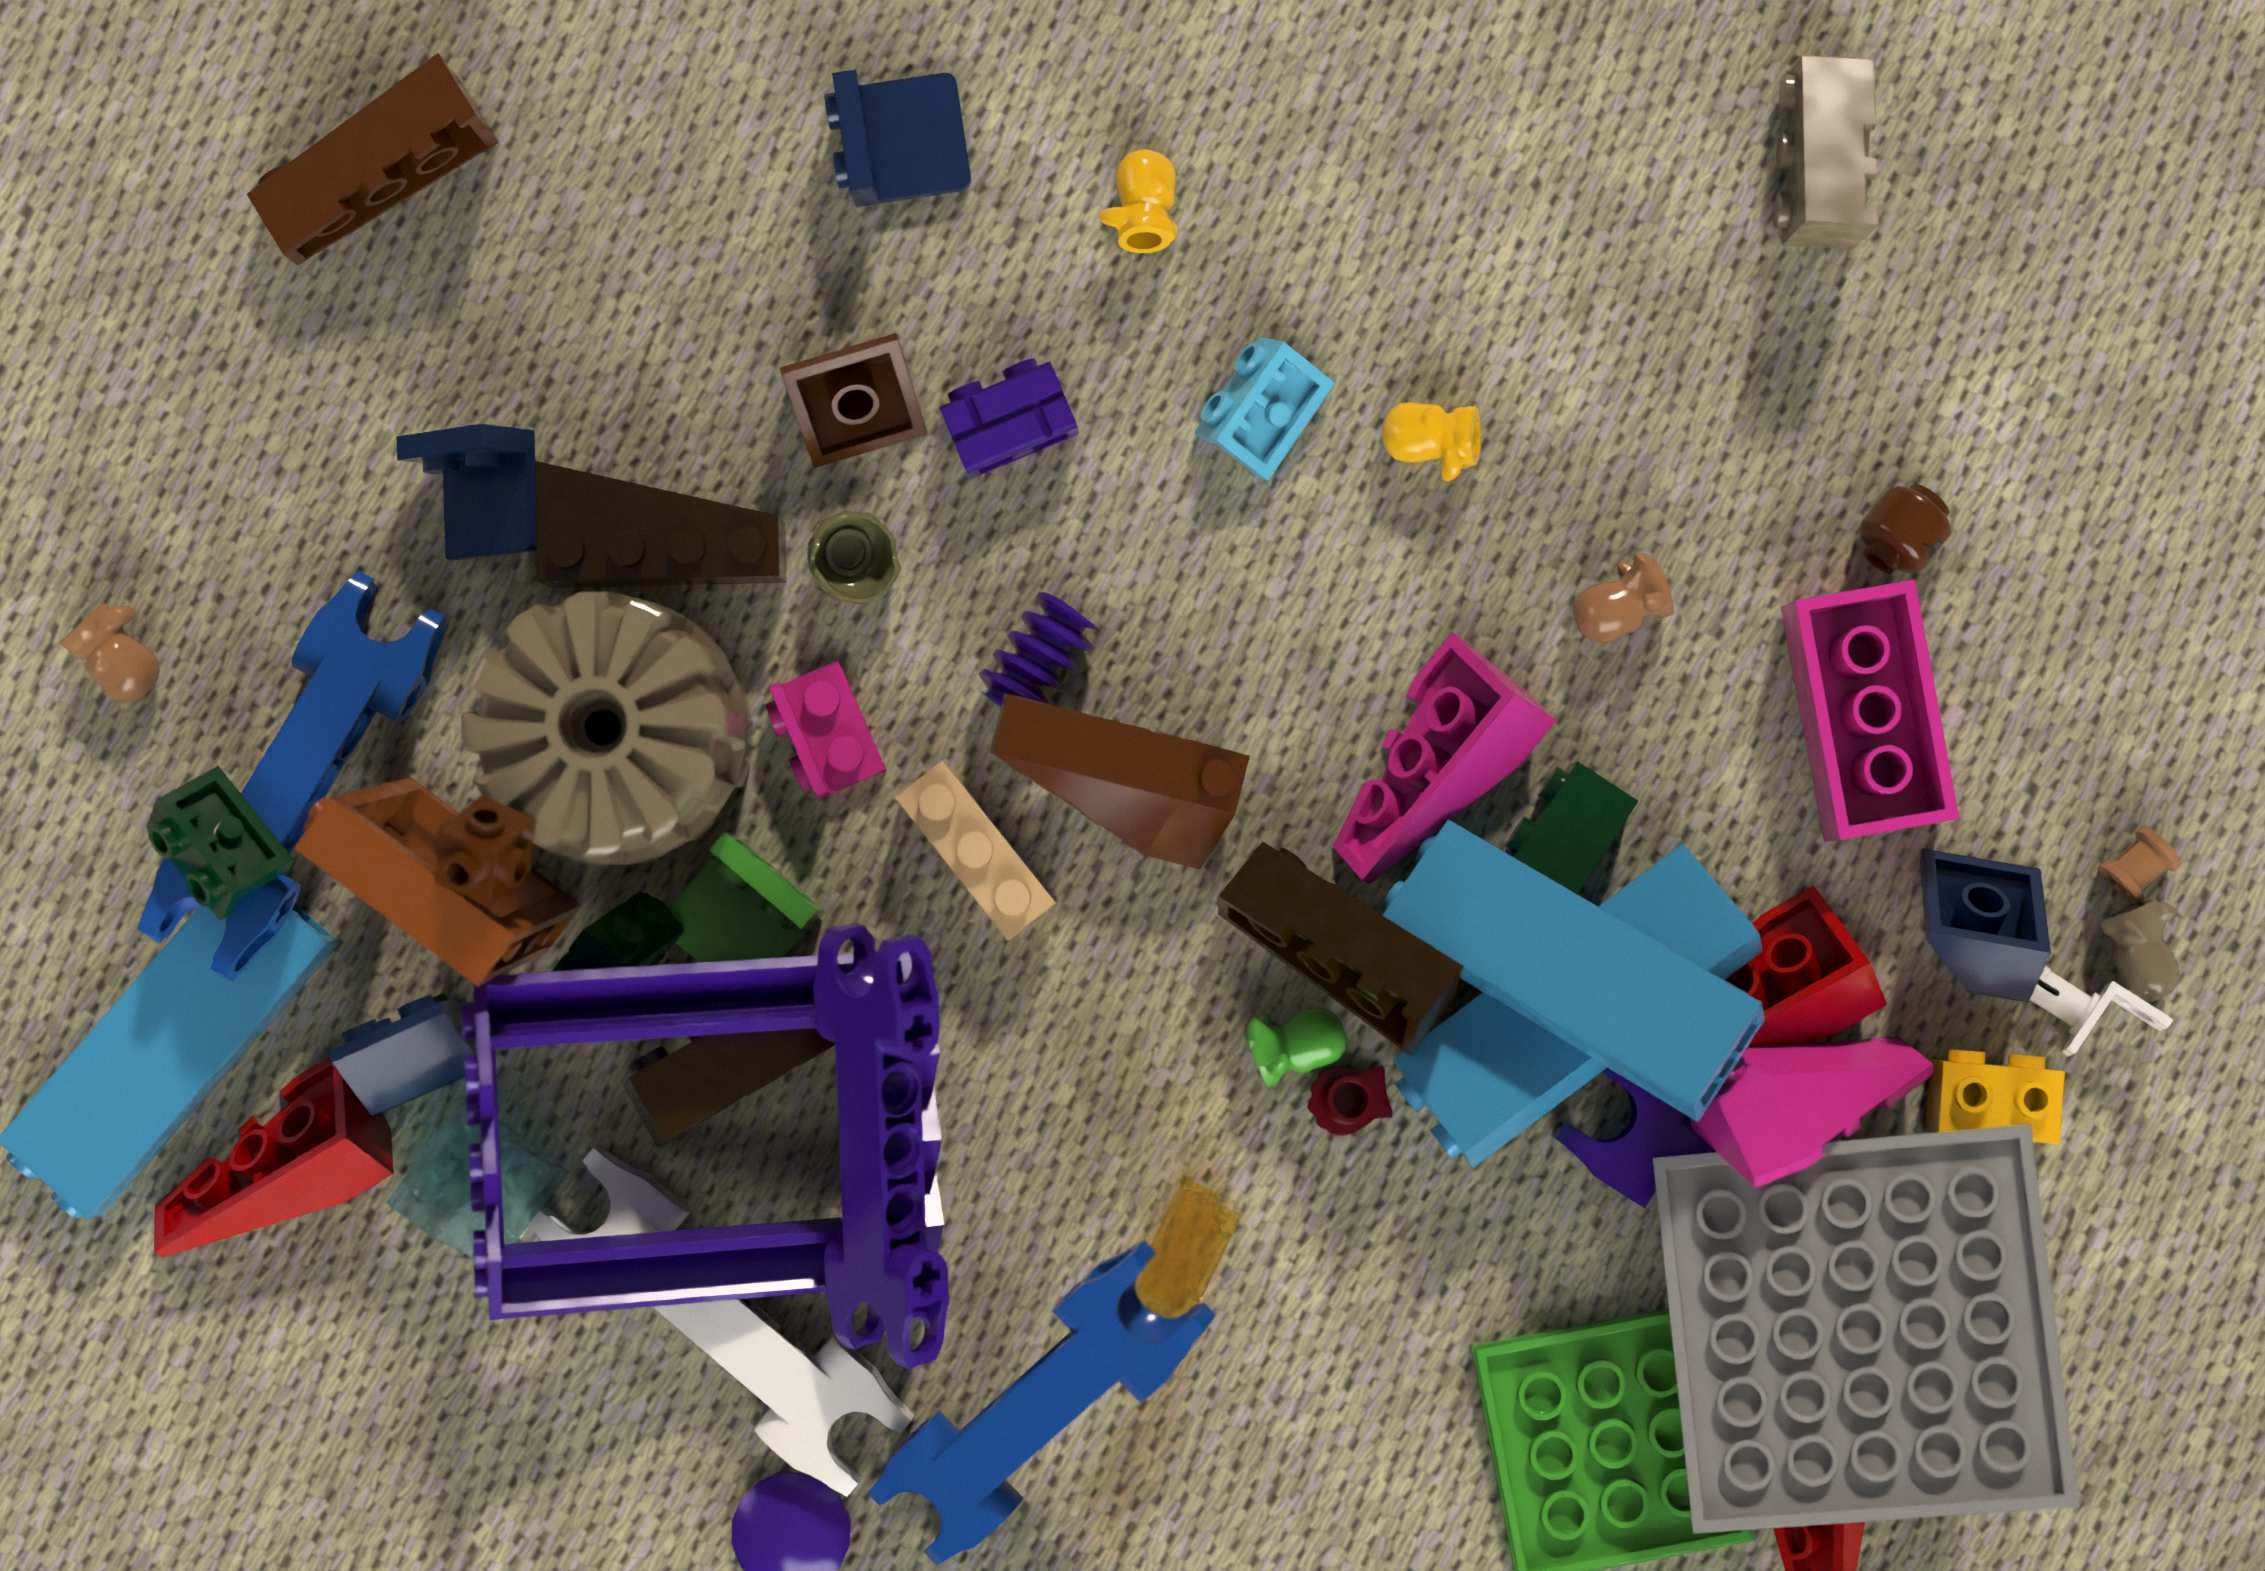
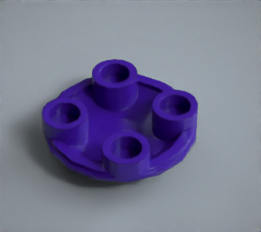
(791, 1525)

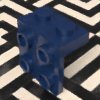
(898, 137)

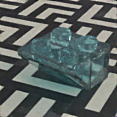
(438, 1185)

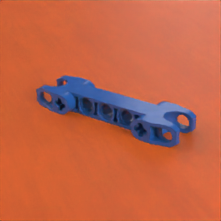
(347, 688)
(1107, 1343)

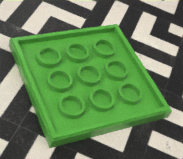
(1590, 1445)

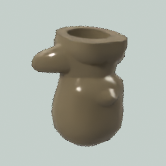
(2140, 952)

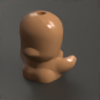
(1619, 606)
(113, 657)

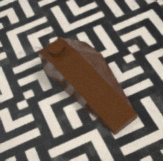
(1140, 784)

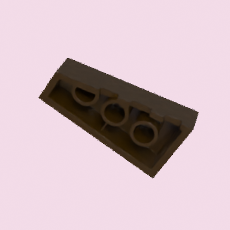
(639, 535)
(1341, 946)
(712, 1075)

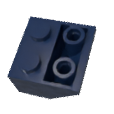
(405, 1058)

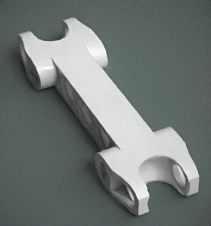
(800, 1387)

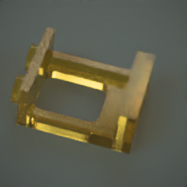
(1187, 1249)

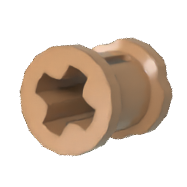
(2139, 865)

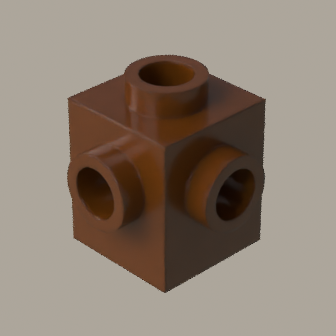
(484, 850)

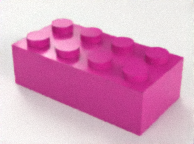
(1869, 711)

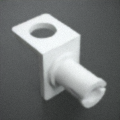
(2083, 1011)

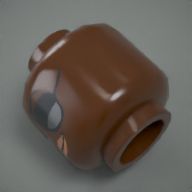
(1905, 529)

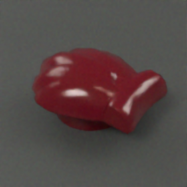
(1349, 1099)

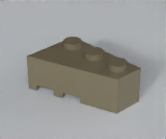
(1826, 153)

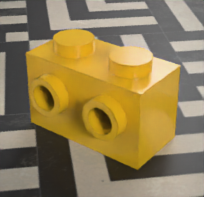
(1980, 1095)

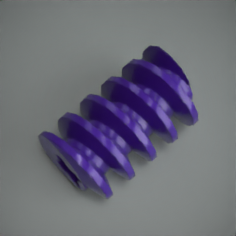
(1038, 652)

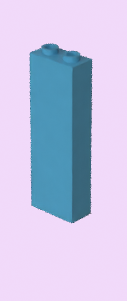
(1576, 969)
(155, 1060)
(1498, 1073)

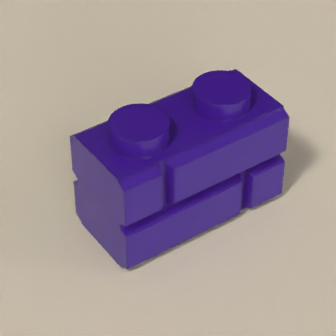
(1008, 417)

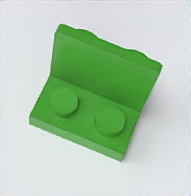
(741, 907)

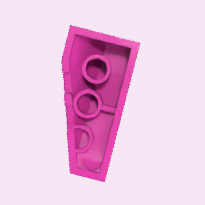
(1460, 743)

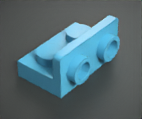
(1264, 405)

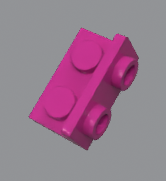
(825, 730)

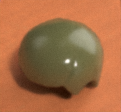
(836, 546)

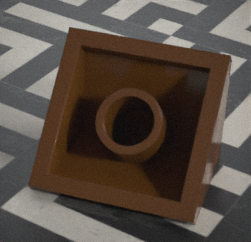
(854, 400)

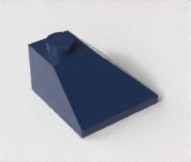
(1986, 922)

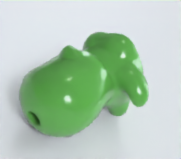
(1301, 1044)

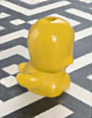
(1146, 195)
(1426, 432)

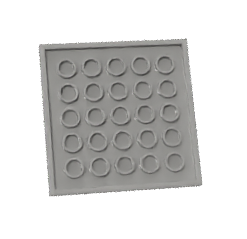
(1866, 1334)

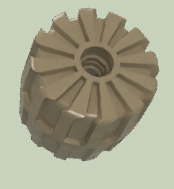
(676, 743)

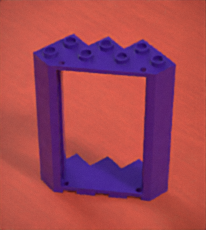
(662, 1265)

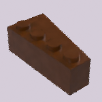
(372, 161)

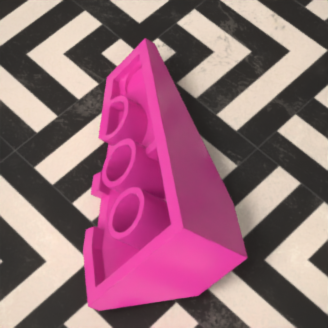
(1799, 1096)

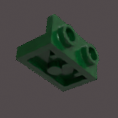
(216, 841)

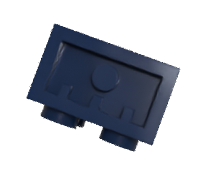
(485, 486)

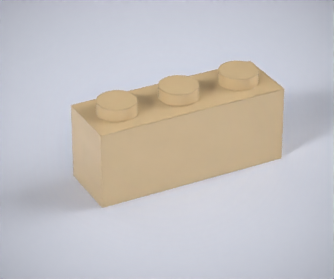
(975, 850)

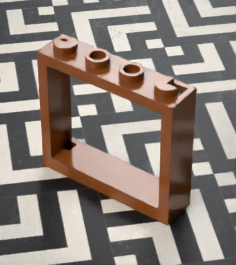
(383, 853)

